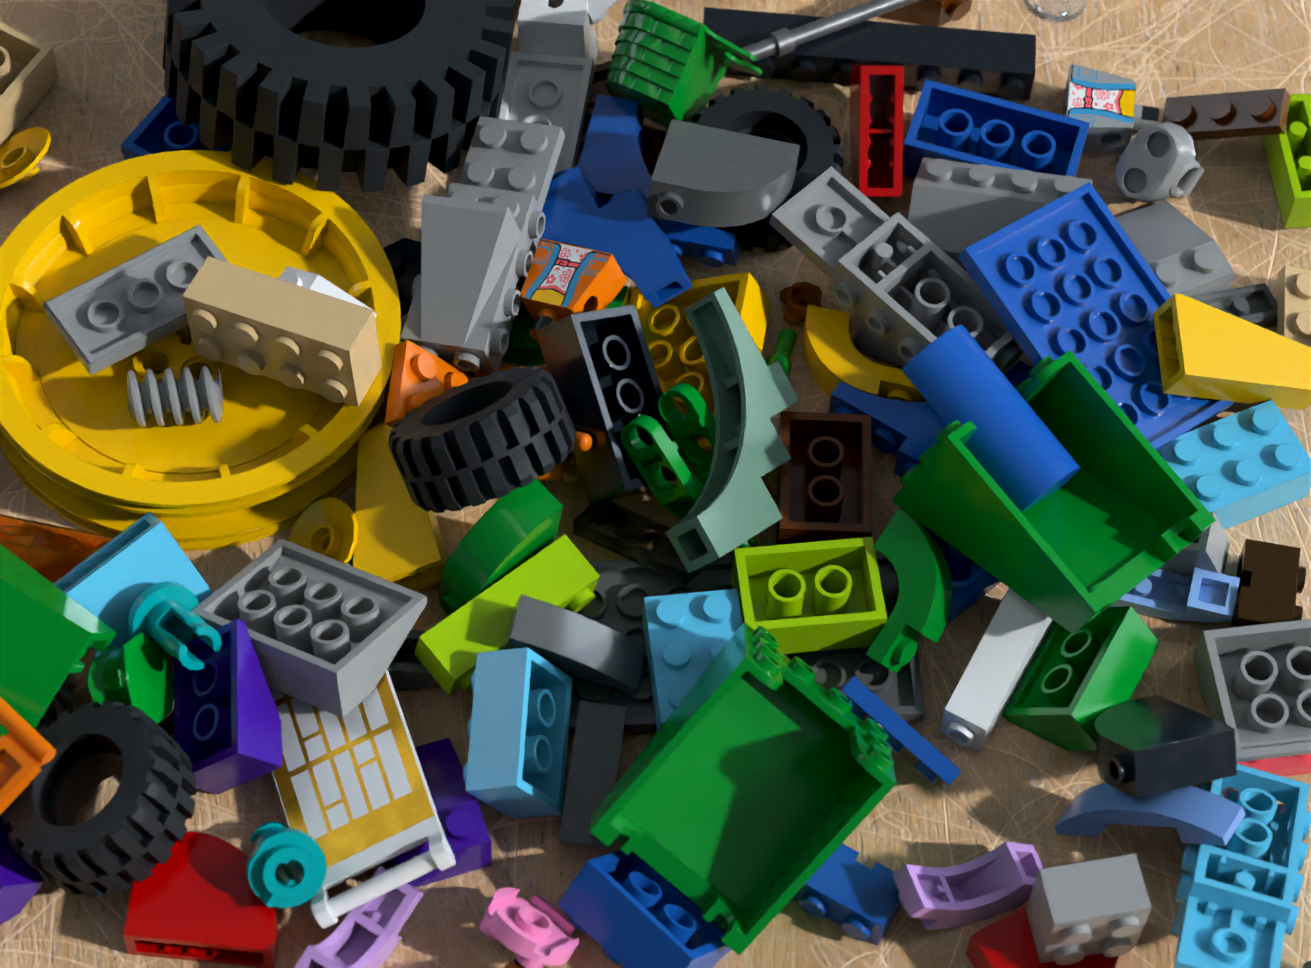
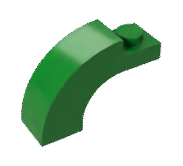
(923, 591)

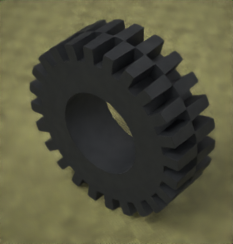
(336, 106)

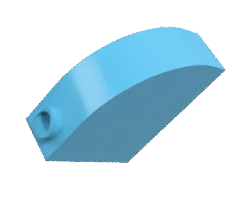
(126, 567)

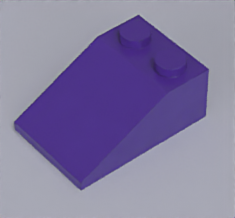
(226, 713)
(457, 813)

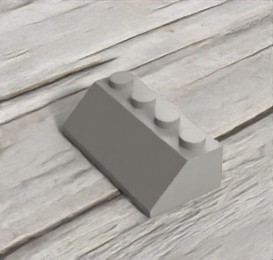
(968, 201)

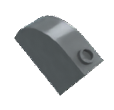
(720, 176)

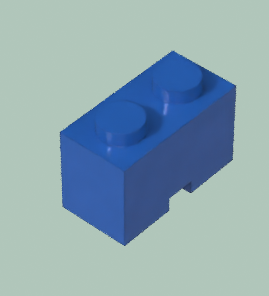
(852, 895)

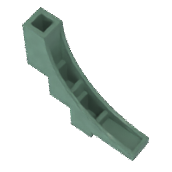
(746, 444)

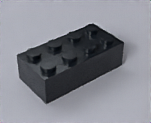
(605, 383)

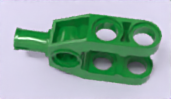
(648, 459)

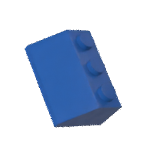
(640, 916)

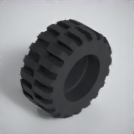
(781, 119)
(482, 439)
(135, 825)

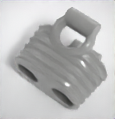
(1158, 164)

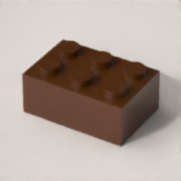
(828, 479)

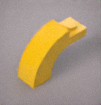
(835, 359)

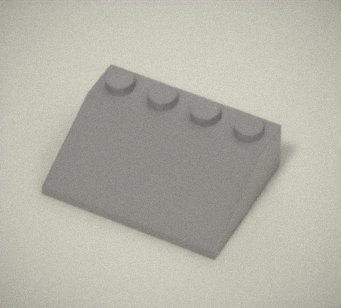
(1177, 250)
(316, 623)
(1260, 686)

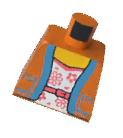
(568, 282)

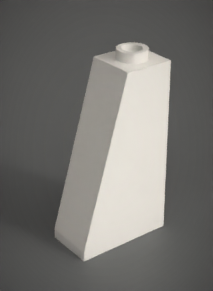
(995, 671)

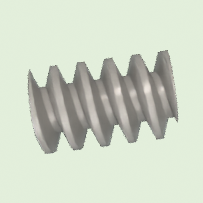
(175, 397)

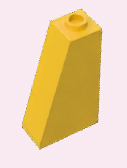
(1227, 357)
(393, 533)

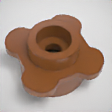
(799, 294)

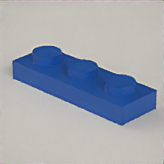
(931, 761)

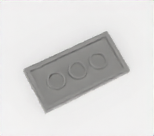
(131, 302)

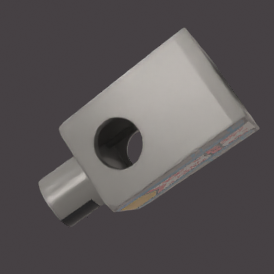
(1108, 106)

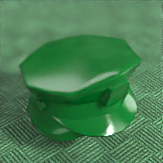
(135, 676)

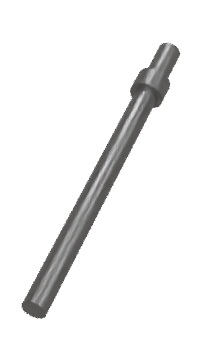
(784, 41)

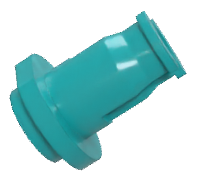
(167, 618)
(284, 865)

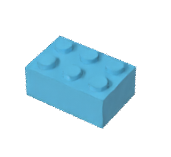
(1242, 464)
(683, 639)
(518, 733)

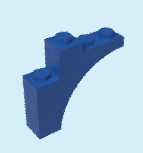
(615, 163)
(619, 228)
(902, 426)

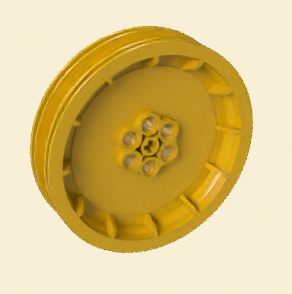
(208, 480)

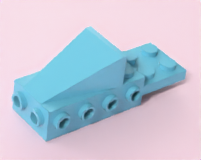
(1243, 893)

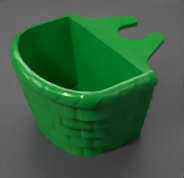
(669, 62)

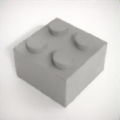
(1088, 909)

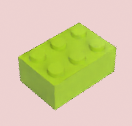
(812, 593)

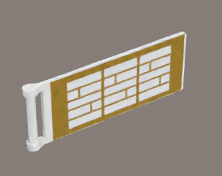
(358, 795)

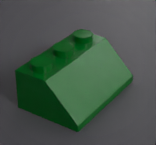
(1082, 677)

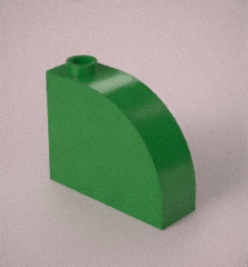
(499, 543)

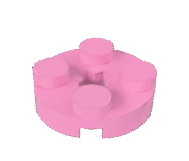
(530, 929)

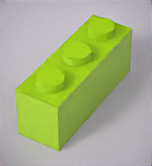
(1291, 163)

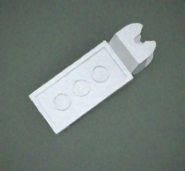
(552, 71)

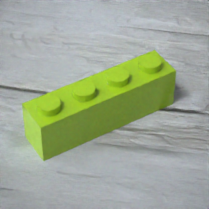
(553, 576)

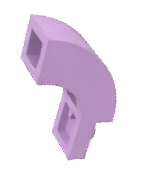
(969, 890)
(366, 933)

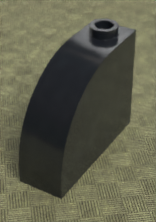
(1161, 747)

